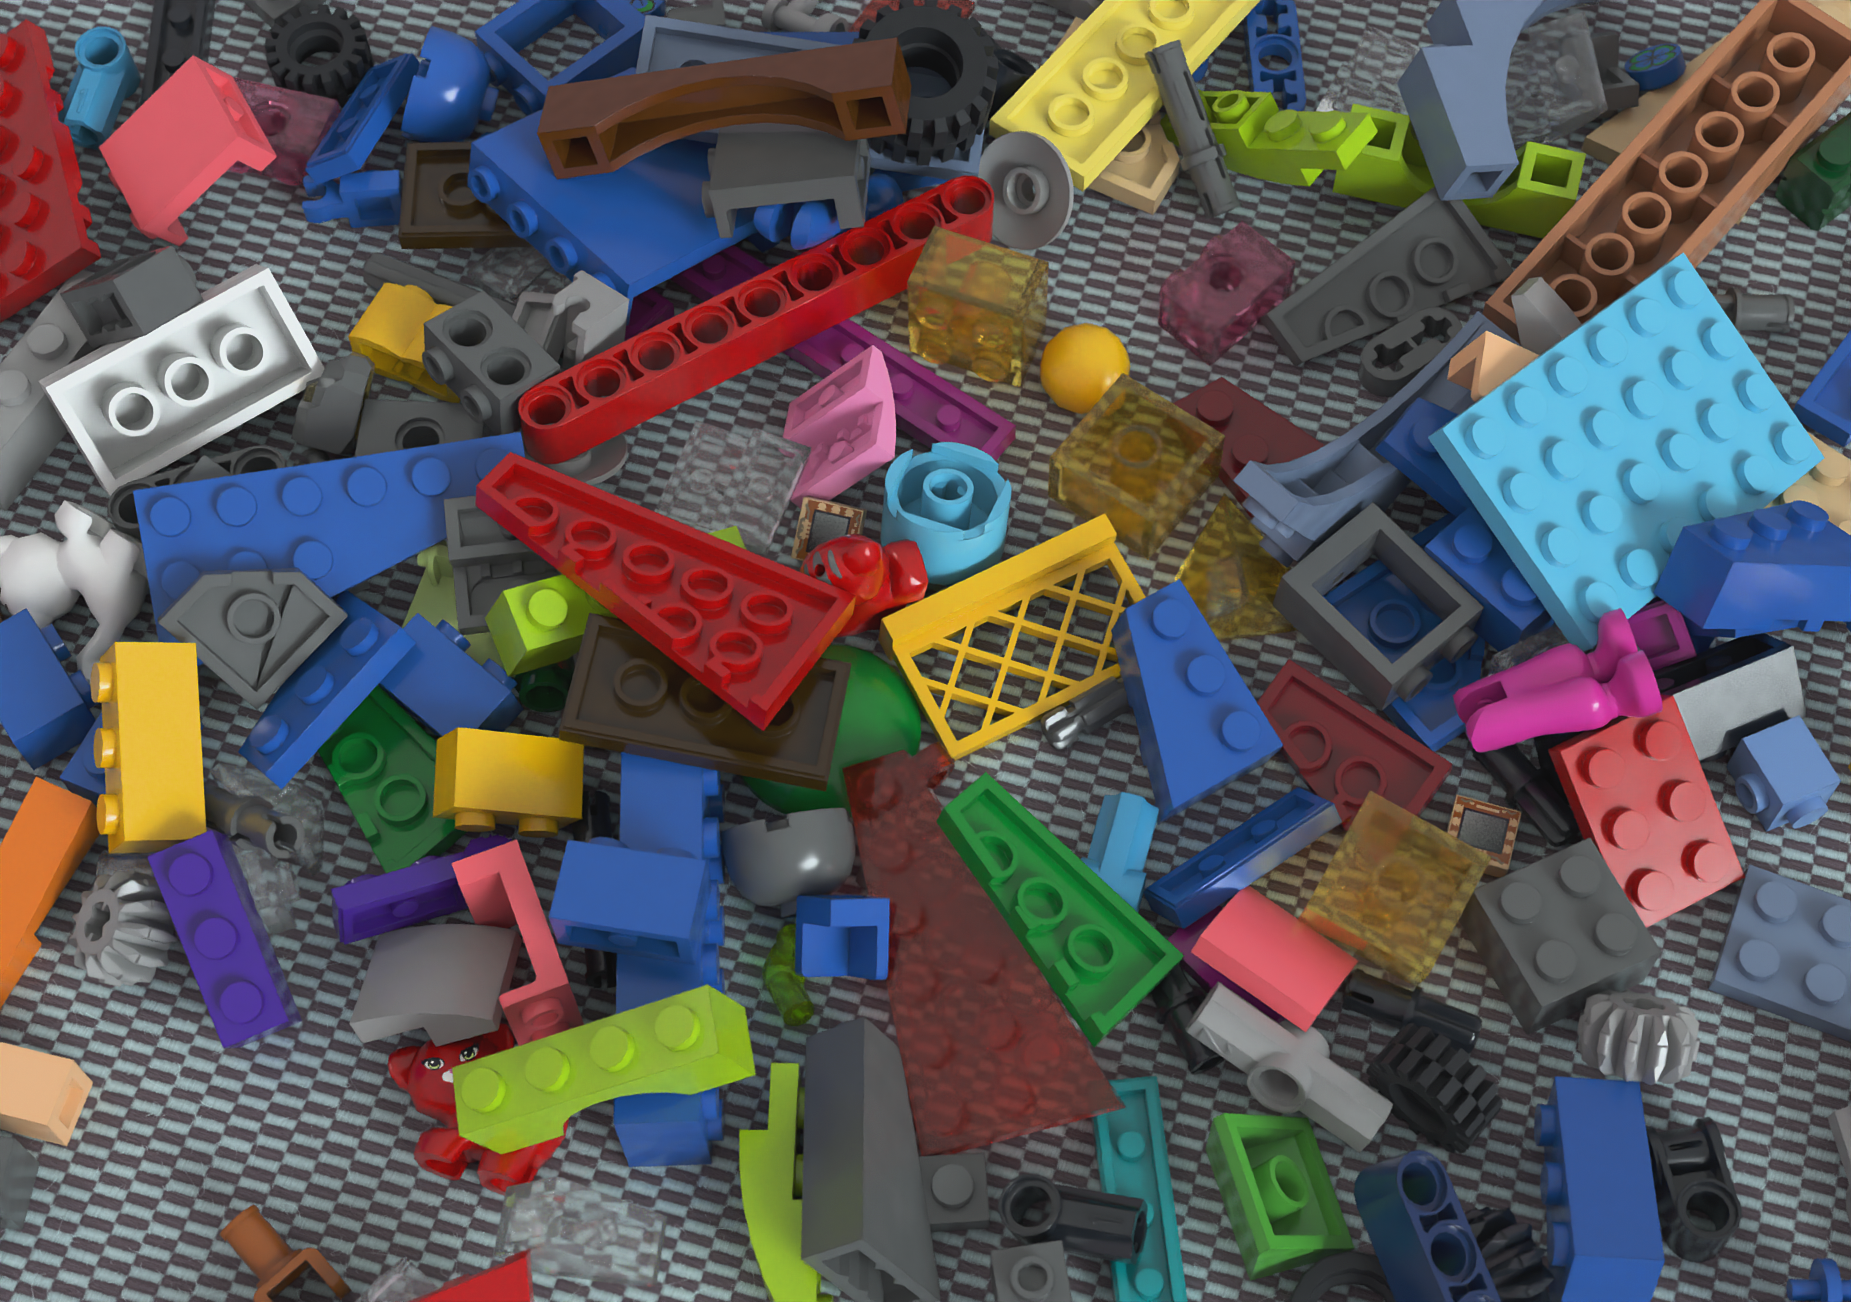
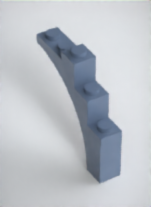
(1460, 96)
(1320, 492)

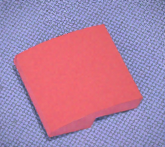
(1274, 957)

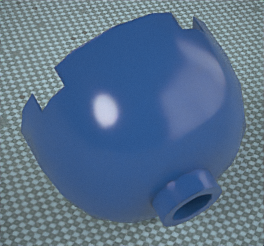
(448, 90)

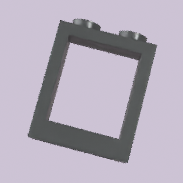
(1303, 605)

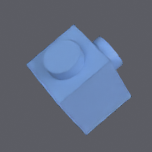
(1783, 775)

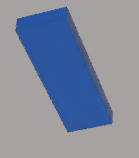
(363, 119)
(1241, 857)

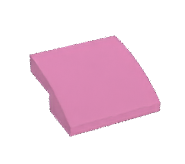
(846, 424)

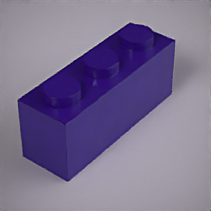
(224, 939)

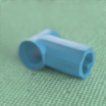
(99, 86)
(1123, 844)

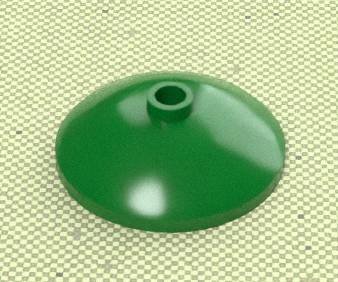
(875, 721)

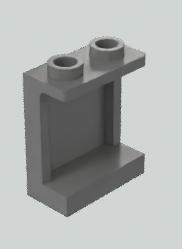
(782, 166)

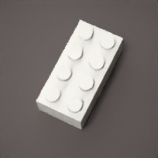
(185, 382)

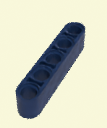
(1421, 1231)

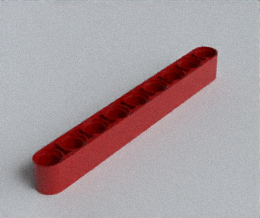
(745, 324)

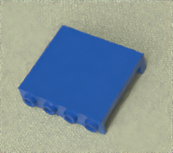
(617, 225)

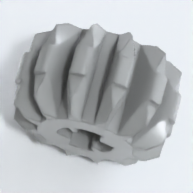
(122, 929)
(1638, 1036)

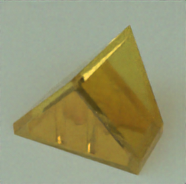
(1234, 577)

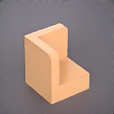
(1487, 364)
(40, 1094)

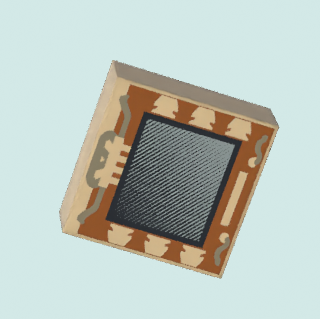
(823, 521)
(1486, 828)

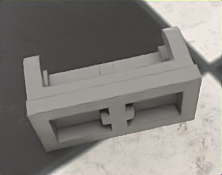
(593, 319)

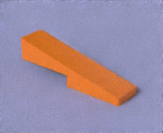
(36, 864)

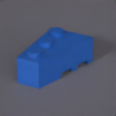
(1761, 570)
(1188, 701)
(1598, 1192)

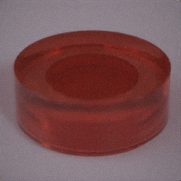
(935, 764)

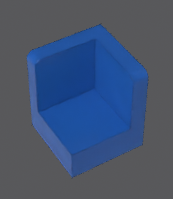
(842, 936)

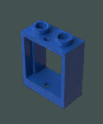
(528, 20)

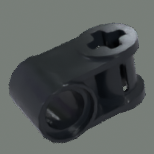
(1693, 1175)

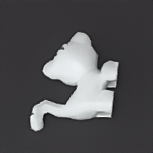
(92, 562)

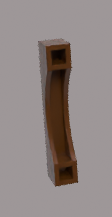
(835, 89)

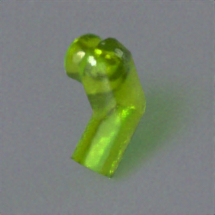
(783, 983)

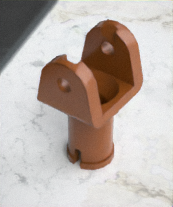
(273, 1258)

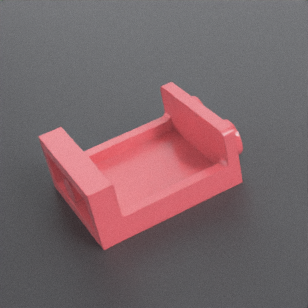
(182, 146)
(503, 896)

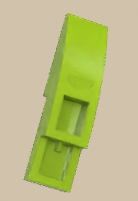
(1279, 144)
(770, 1187)

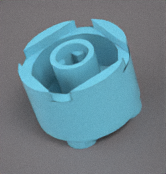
(950, 507)

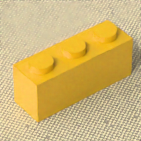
(149, 746)

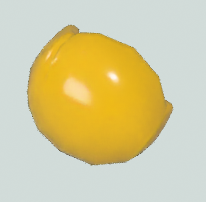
(1082, 366)

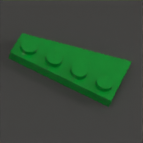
(388, 781)
(1065, 916)

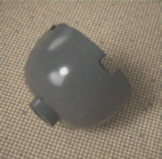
(790, 857)

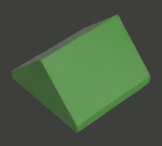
(1275, 1192)

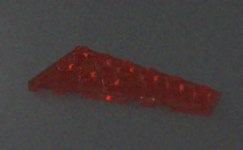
(970, 1009)

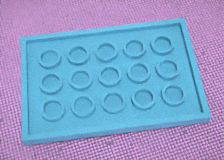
(1621, 443)

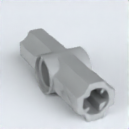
(1289, 1067)

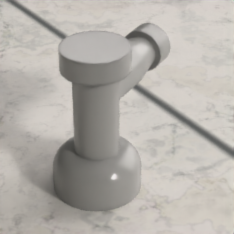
(796, 18)

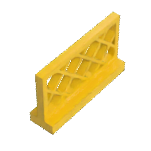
(987, 599)

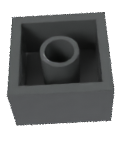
(1558, 935)

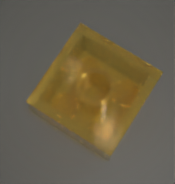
(977, 306)
(1136, 464)
(1394, 889)

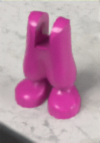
(1562, 690)

